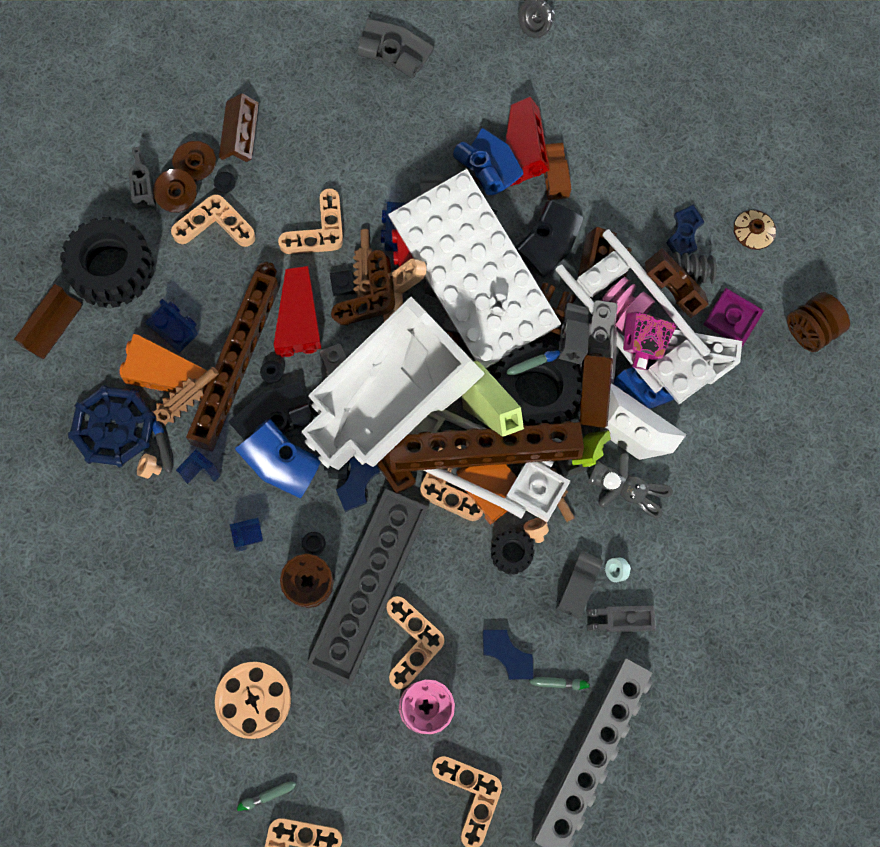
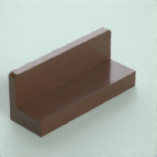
(239, 128)
(48, 322)
(596, 390)

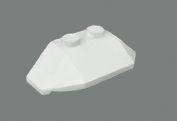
(724, 352)
(639, 428)

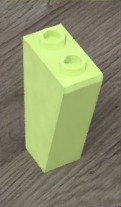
(493, 405)

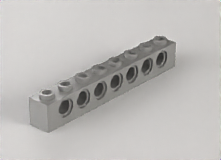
(626, 673)

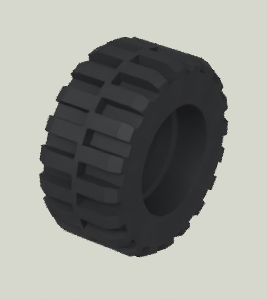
(92, 240)
(559, 371)

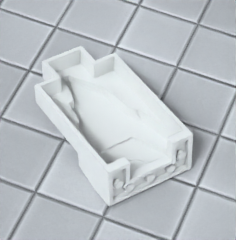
(387, 388)

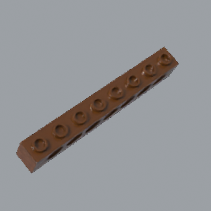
(233, 362)
(498, 453)

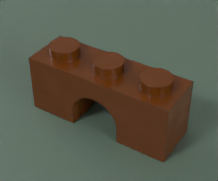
(669, 274)

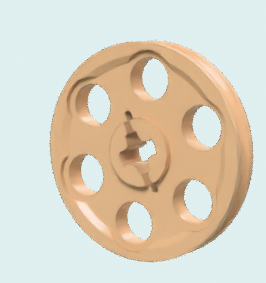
(239, 699)

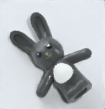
(630, 488)

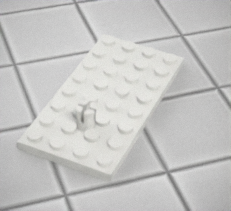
(474, 269)

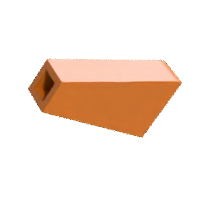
(156, 367)

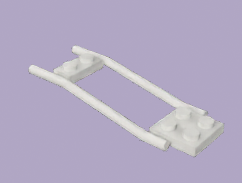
(683, 368)
(533, 491)

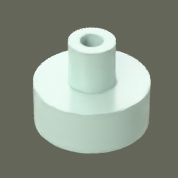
(617, 569)

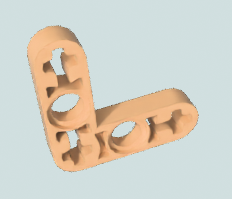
(218, 215)
(327, 230)
(403, 279)
(441, 484)
(421, 645)
(479, 798)
(273, 841)

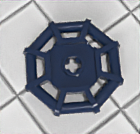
(103, 415)

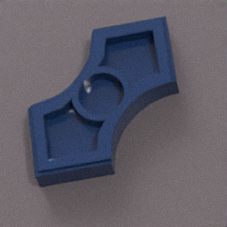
(687, 223)
(353, 491)
(517, 663)

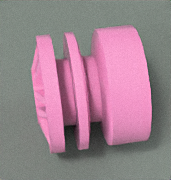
(627, 302)
(441, 707)

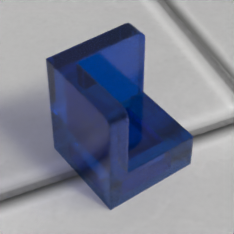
(246, 533)

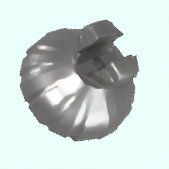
(535, 18)

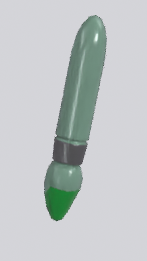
(576, 684)
(250, 803)

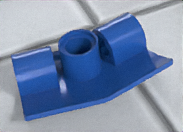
(490, 161)
(262, 455)

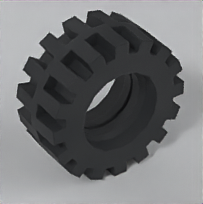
(512, 537)

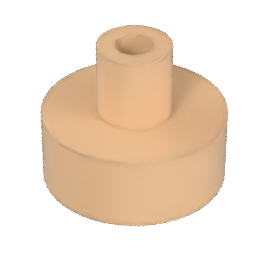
(148, 466)
(536, 529)

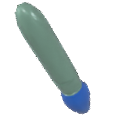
(533, 362)

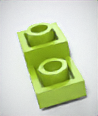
(593, 447)

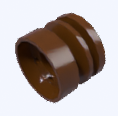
(818, 321)
(306, 566)

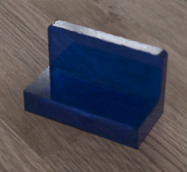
(194, 464)

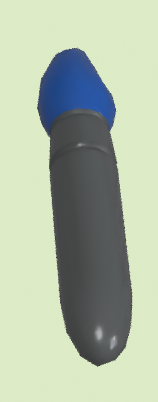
(162, 446)

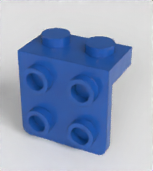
(637, 388)

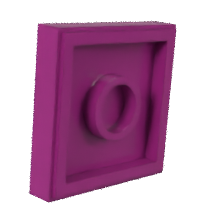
(733, 317)

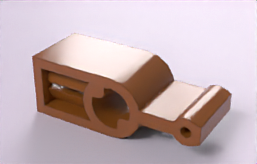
(558, 178)

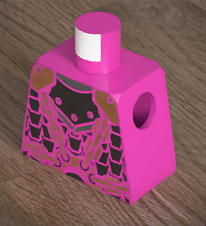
(646, 337)

